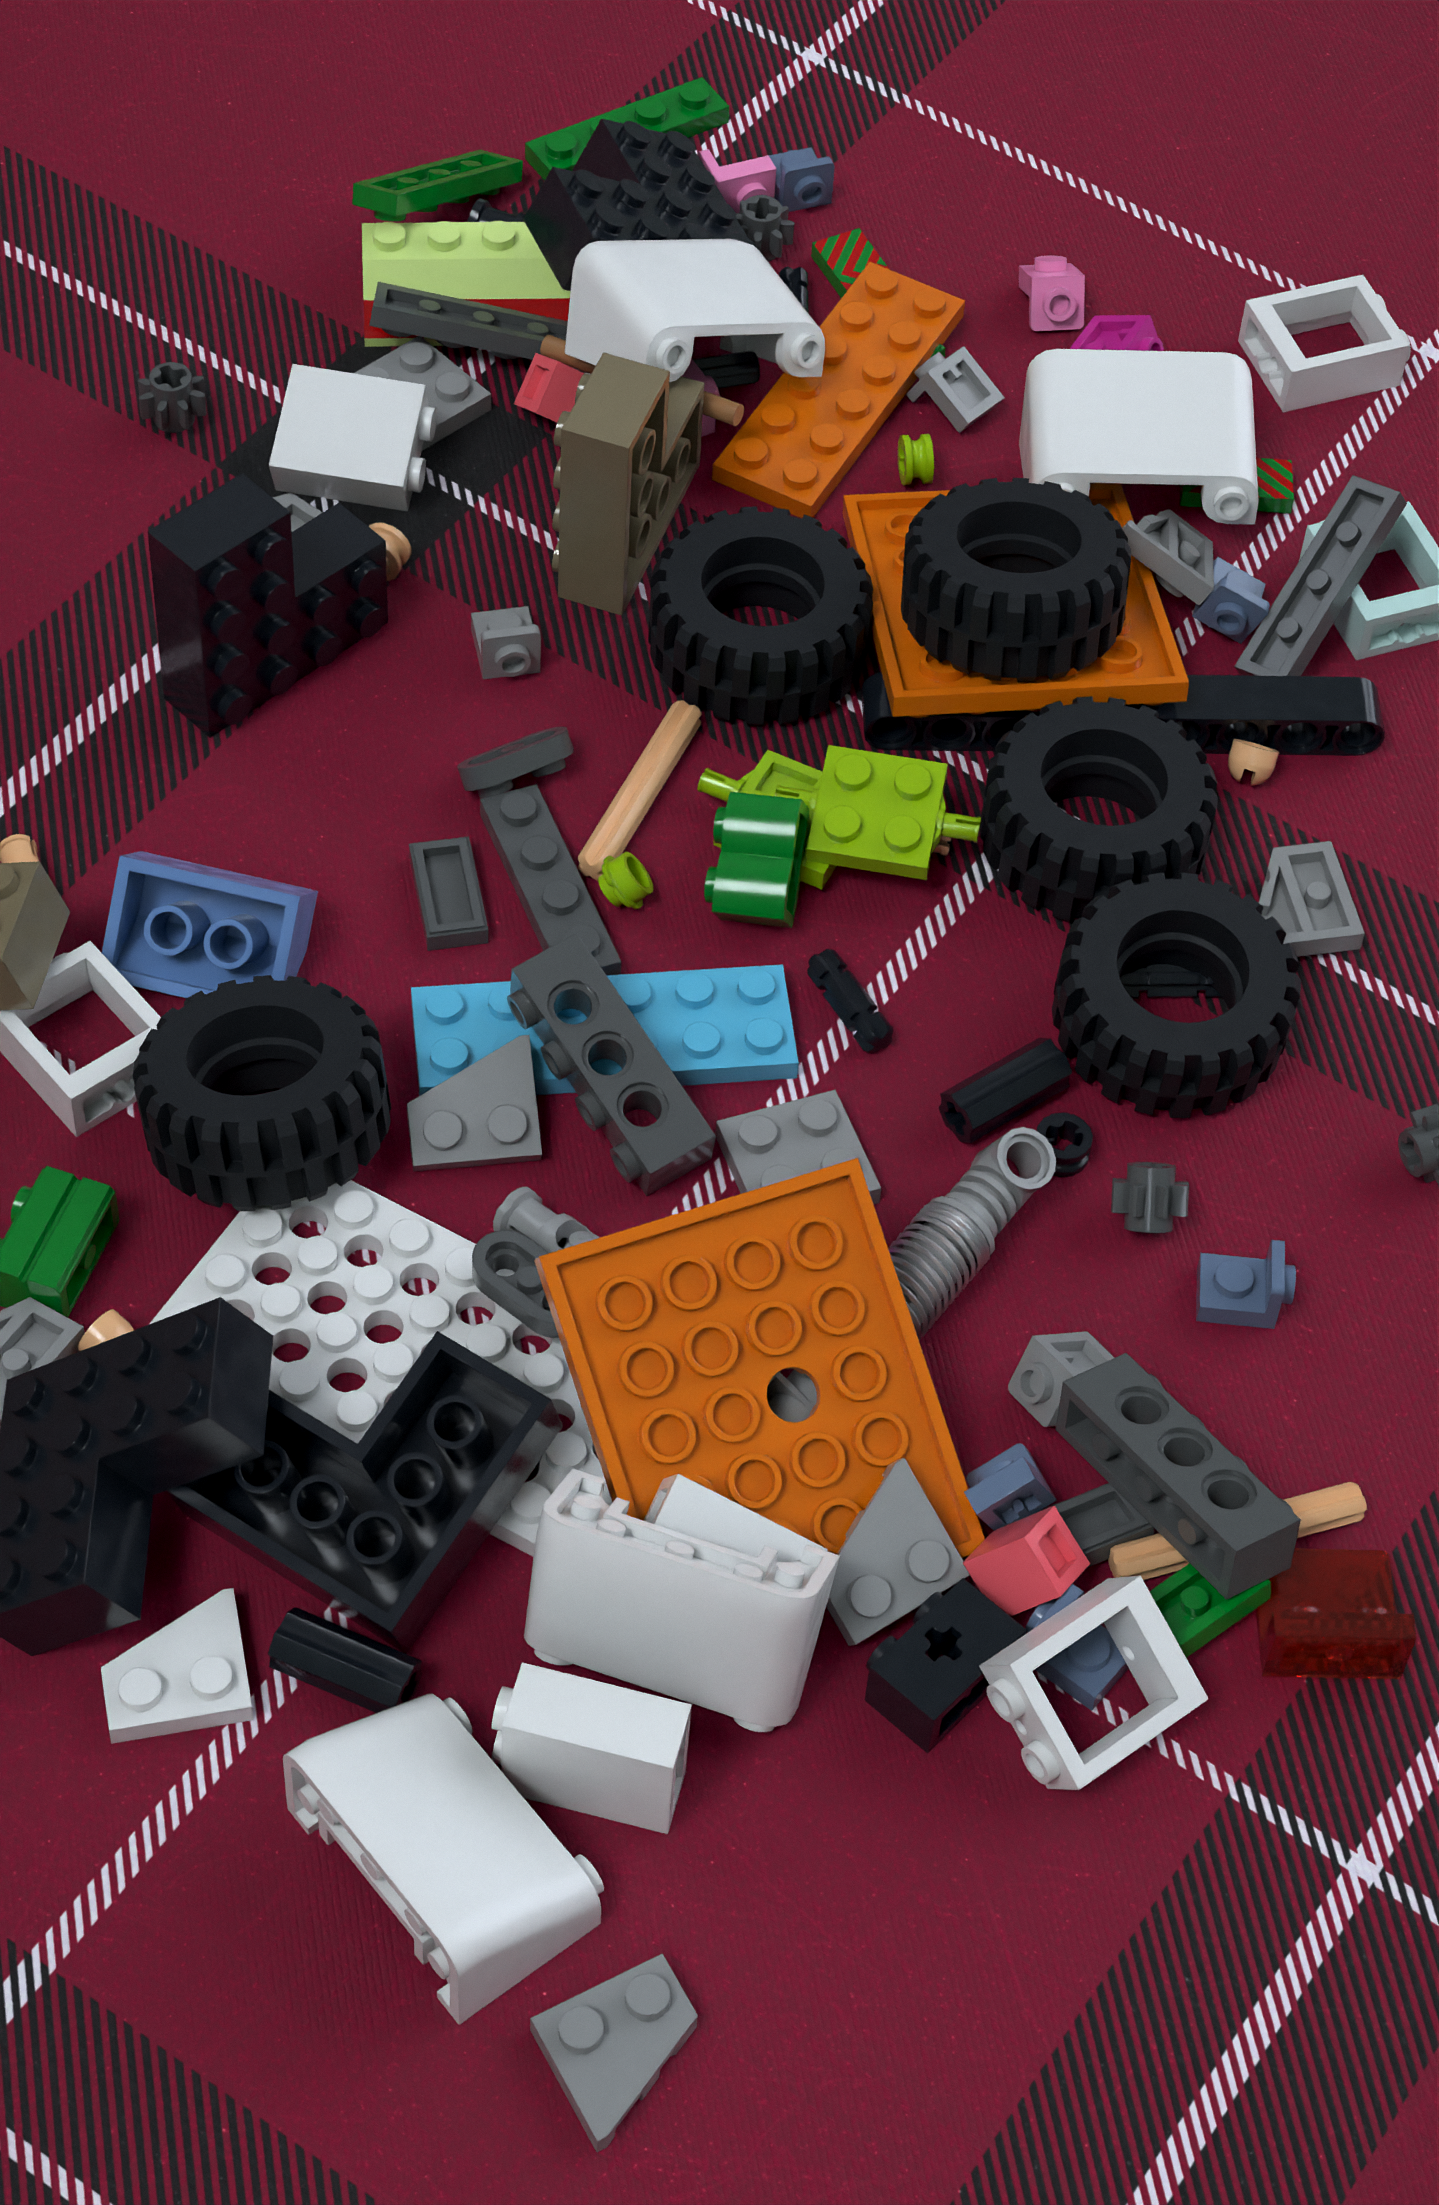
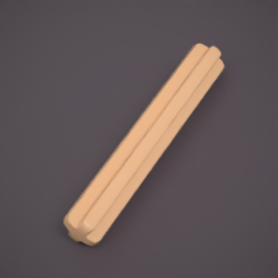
(640, 788)
(1317, 1510)

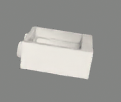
(1329, 377)
(105, 1083)
(1149, 1653)

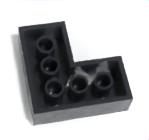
(628, 188)
(253, 603)
(92, 1447)
(400, 1513)

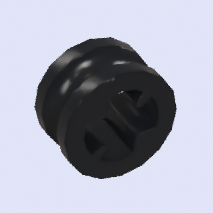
(1070, 1128)

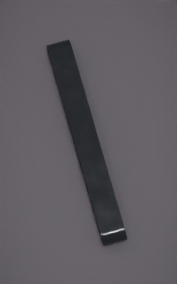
(1275, 711)

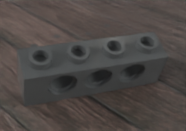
(572, 979)
(1177, 1475)

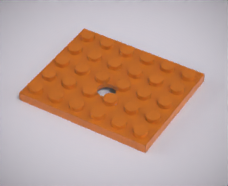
(1137, 668)
(699, 1311)

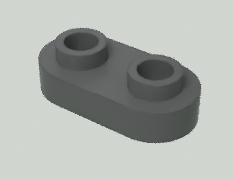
(535, 753)
(518, 1293)

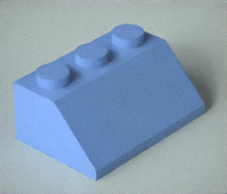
(198, 926)

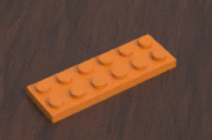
(817, 427)

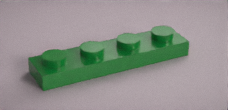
(683, 109)
(436, 183)

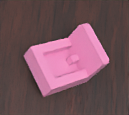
(741, 179)
(1054, 293)

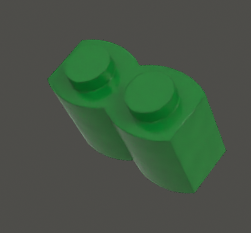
(758, 859)

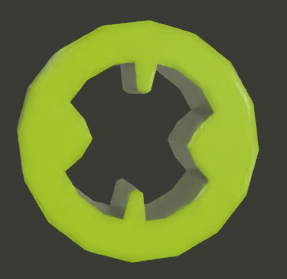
(915, 459)

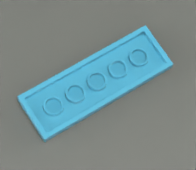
(701, 1021)

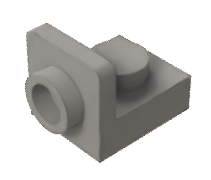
(956, 387)
(506, 642)
(1047, 1364)

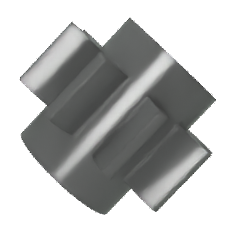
(766, 224)
(172, 397)
(1420, 1144)
(1150, 1197)

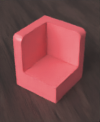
(548, 388)
(1027, 1562)

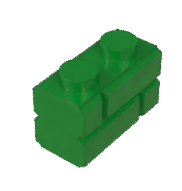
(55, 1239)

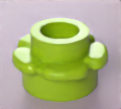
(625, 881)

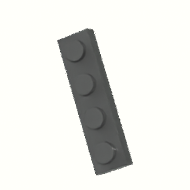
(462, 322)
(1322, 580)
(545, 873)

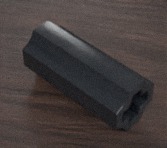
(1005, 1090)
(343, 1662)

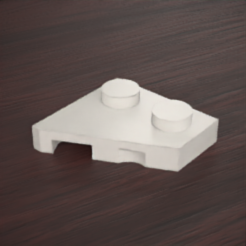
(181, 1676)

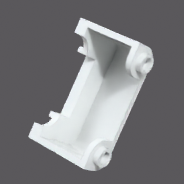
(659, 294)
(1143, 423)
(673, 1607)
(445, 1846)

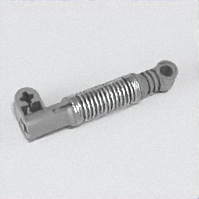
(945, 1242)

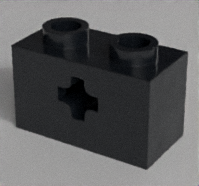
(933, 1670)

